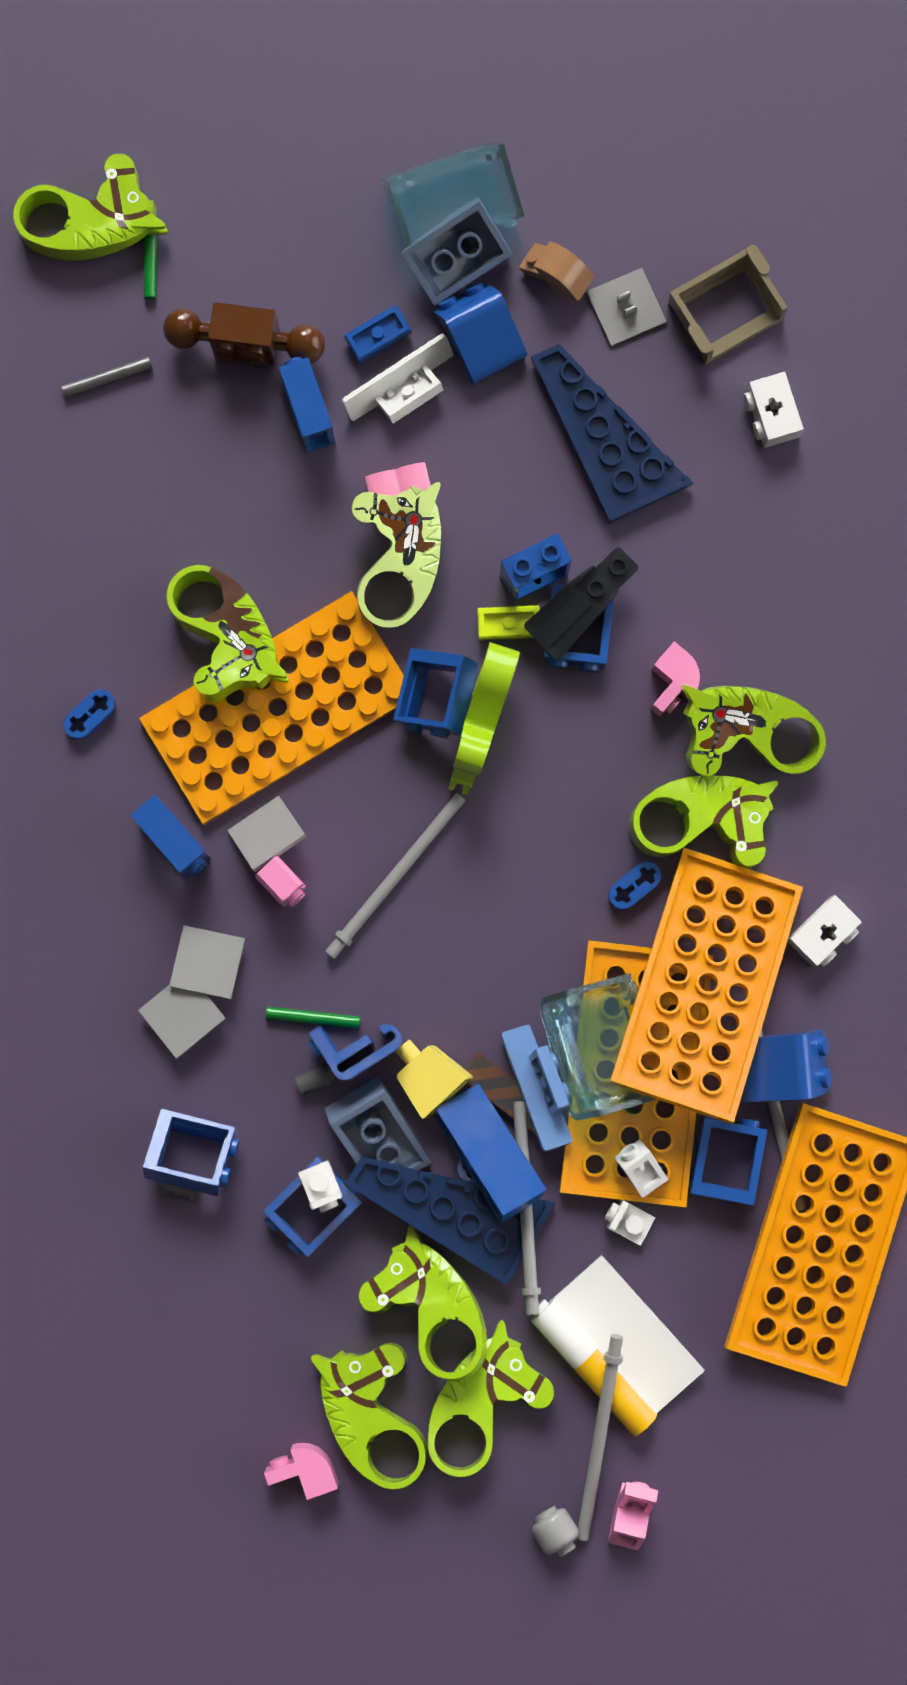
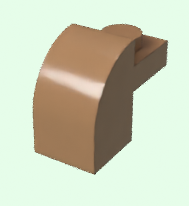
(559, 268)

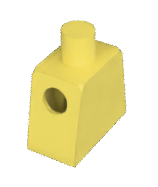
(429, 1077)

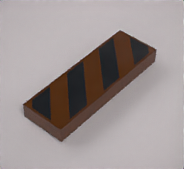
(496, 1084)

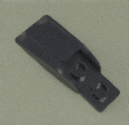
(580, 603)

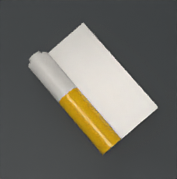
(580, 1329)

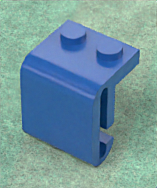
(481, 330)
(323, 1046)
(788, 1068)

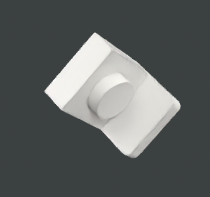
(641, 1168)
(321, 1186)
(629, 1221)

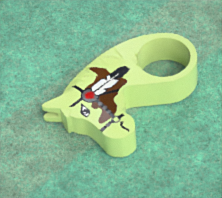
(414, 531)

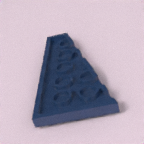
(612, 449)
(448, 1213)

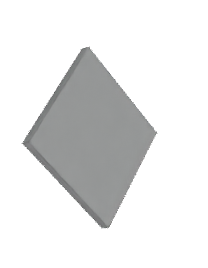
(626, 307)
(266, 833)
(207, 962)
(181, 1018)

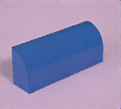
(489, 1153)

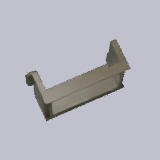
(756, 268)

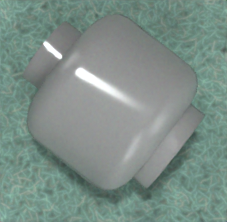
(555, 1531)

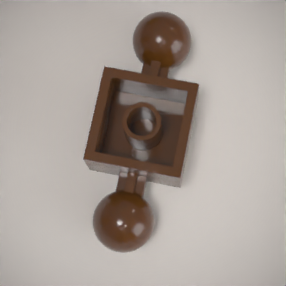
(243, 334)

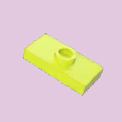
(504, 622)

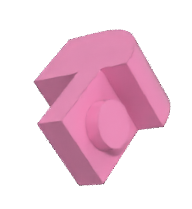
(676, 669)
(311, 1465)
(631, 1515)

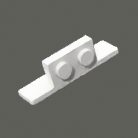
(403, 384)

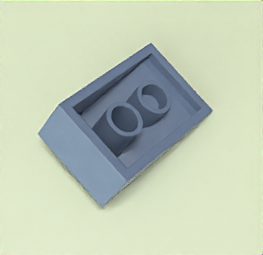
(456, 251)
(375, 1127)

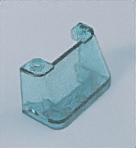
(437, 188)
(586, 1036)

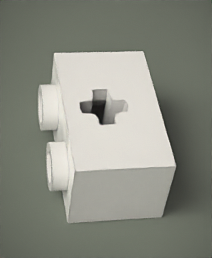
(776, 393)
(831, 914)

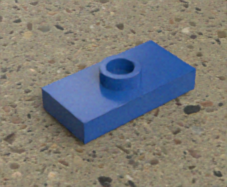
(377, 334)

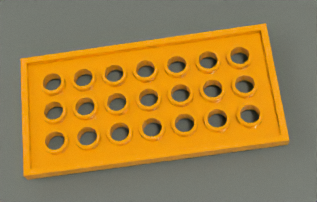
(272, 728)
(656, 982)
(679, 1125)
(773, 1245)

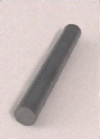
(106, 377)

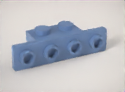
(539, 1085)

